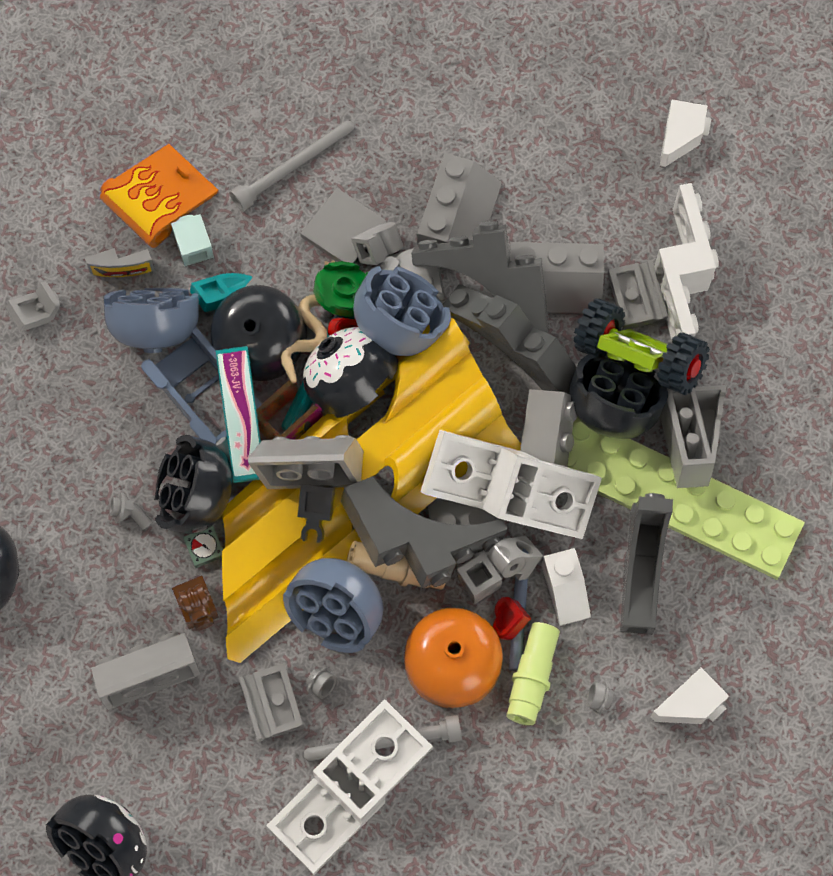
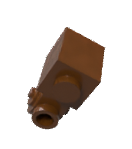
(196, 603)

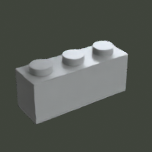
(549, 426)

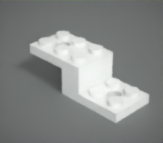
(687, 266)
(511, 484)
(349, 786)

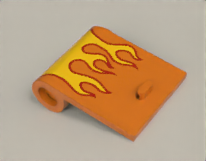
(157, 194)

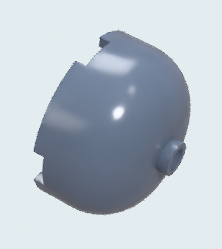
(396, 310)
(151, 321)
(335, 597)

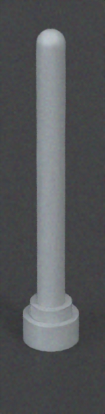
(245, 195)
(447, 730)

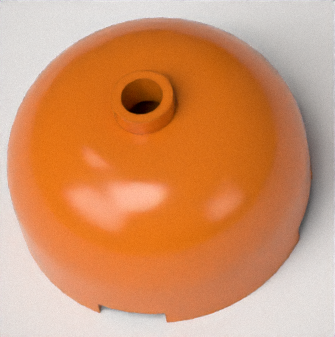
(448, 677)

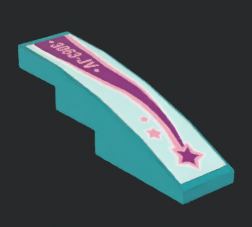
(238, 410)

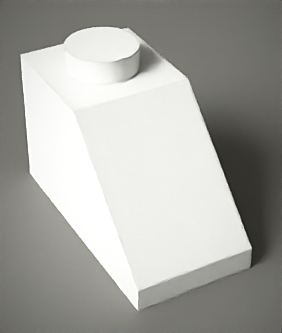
(683, 130)
(566, 586)
(693, 701)

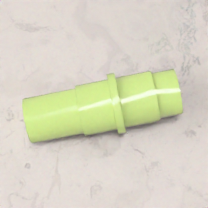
(533, 674)

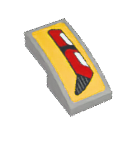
(108, 265)

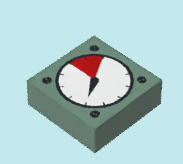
(204, 547)

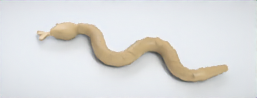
(305, 345)

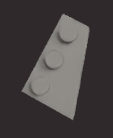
(693, 432)

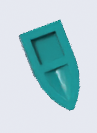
(216, 288)

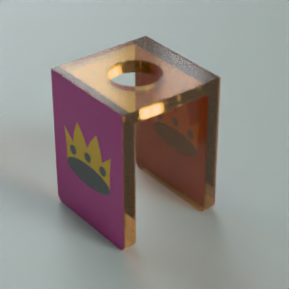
(275, 404)

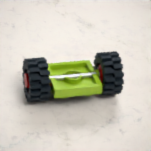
(602, 336)

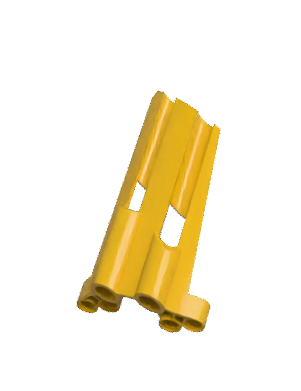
(261, 525)

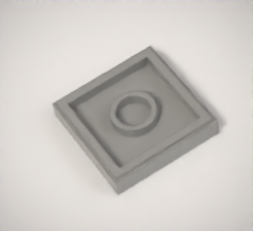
(337, 223)

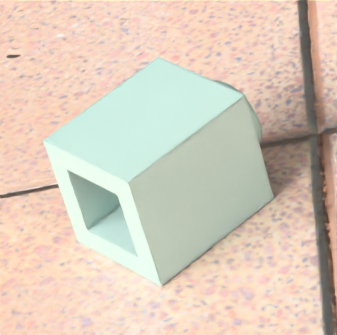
(192, 239)

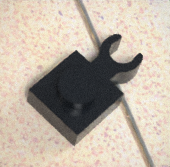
(315, 505)

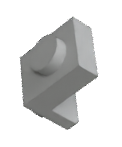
(34, 308)

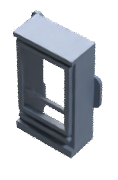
(178, 367)

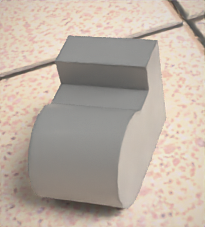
(380, 242)
(511, 560)

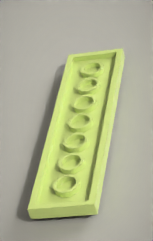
(708, 514)

